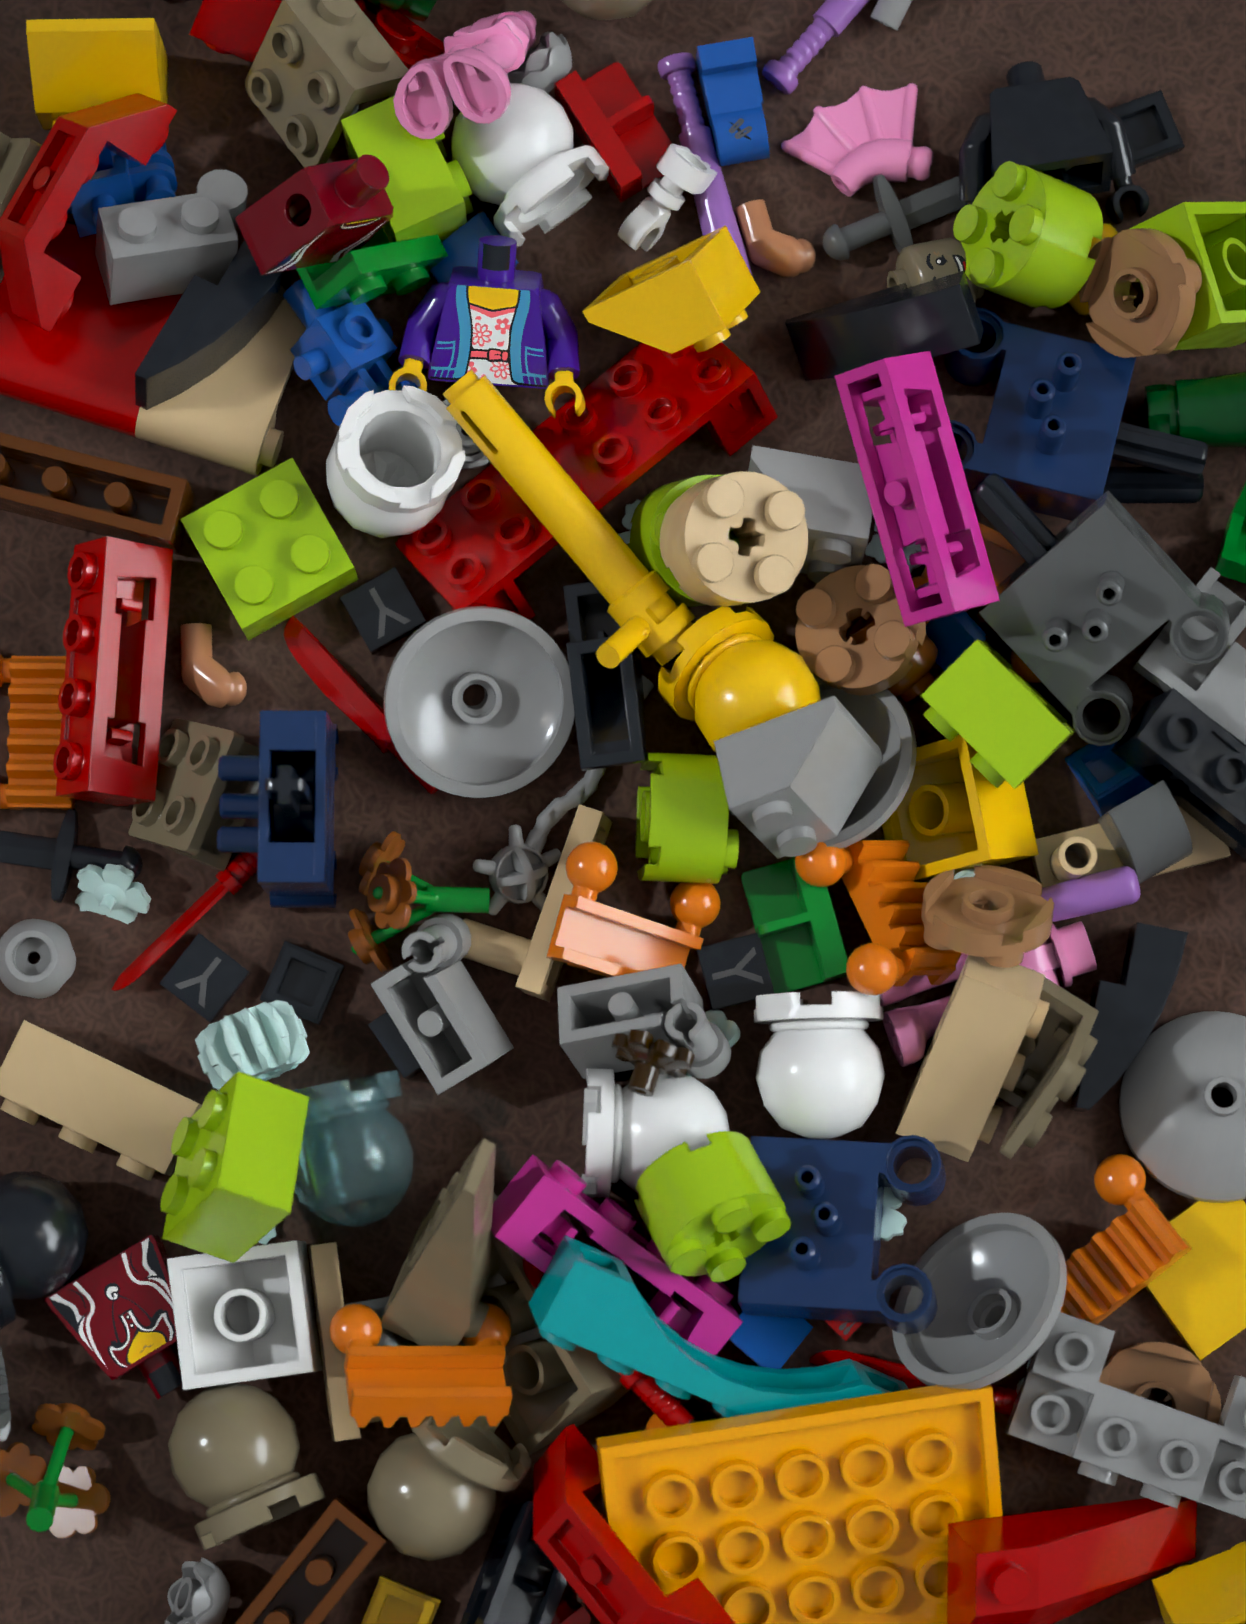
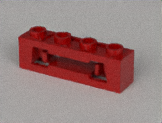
(113, 672)

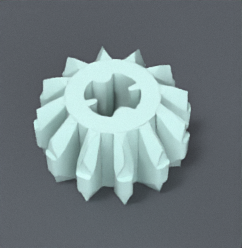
(253, 1041)

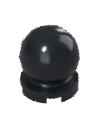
(39, 1238)

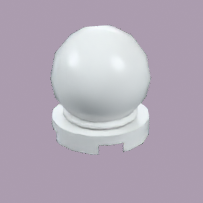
(527, 163)
(394, 461)
(820, 1065)
(633, 1130)

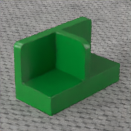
(794, 927)

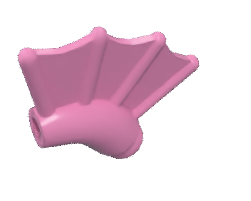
(864, 139)

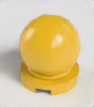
(735, 675)

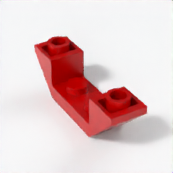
(37, 284)
(592, 1553)

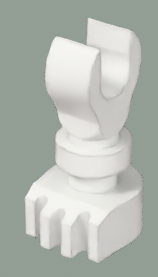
(681, 172)

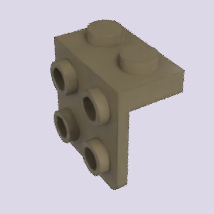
(316, 69)
(1051, 1066)

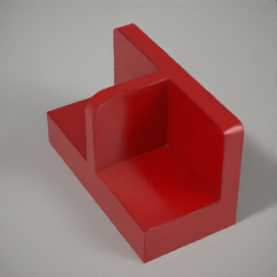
(618, 124)

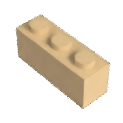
(974, 1056)
(92, 1100)

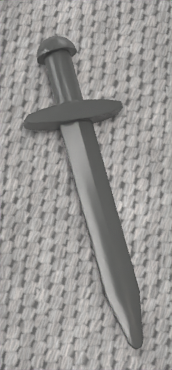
(894, 217)

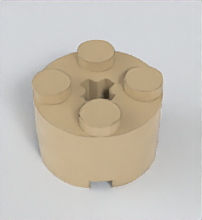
(769, 532)

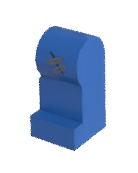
(733, 100)

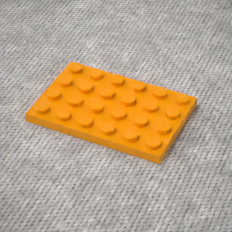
(810, 1505)

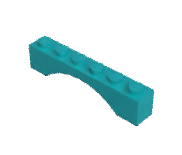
(595, 1305)

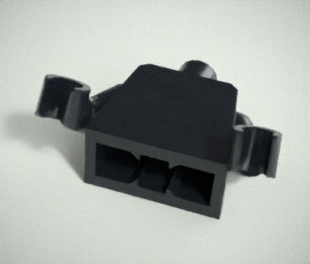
(1054, 132)

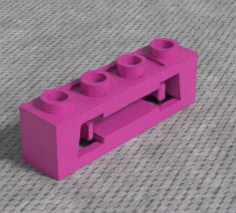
(917, 487)
(536, 1204)

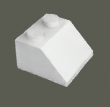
(244, 1315)

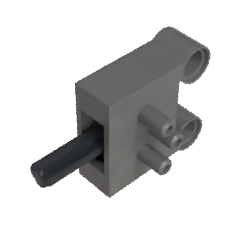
(1090, 602)

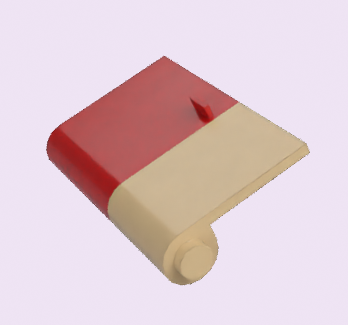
(92, 360)

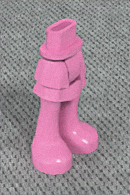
(468, 73)
(909, 1028)

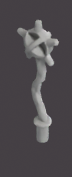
(520, 869)

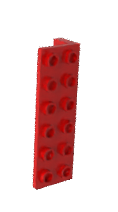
(628, 425)

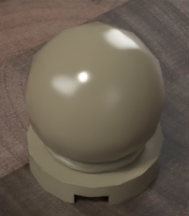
(238, 1458)
(440, 1486)

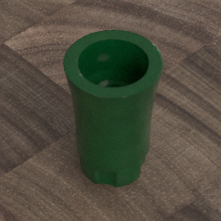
(1200, 409)

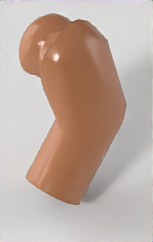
(770, 248)
(204, 674)

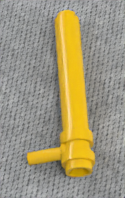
(635, 595)

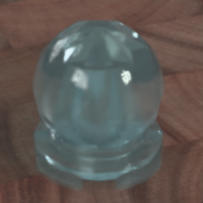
(354, 1151)

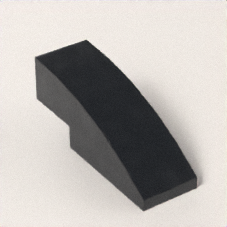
(886, 324)
(208, 328)
(605, 699)
(1129, 1008)

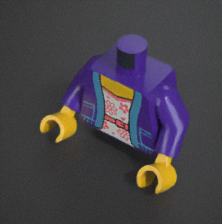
(495, 325)

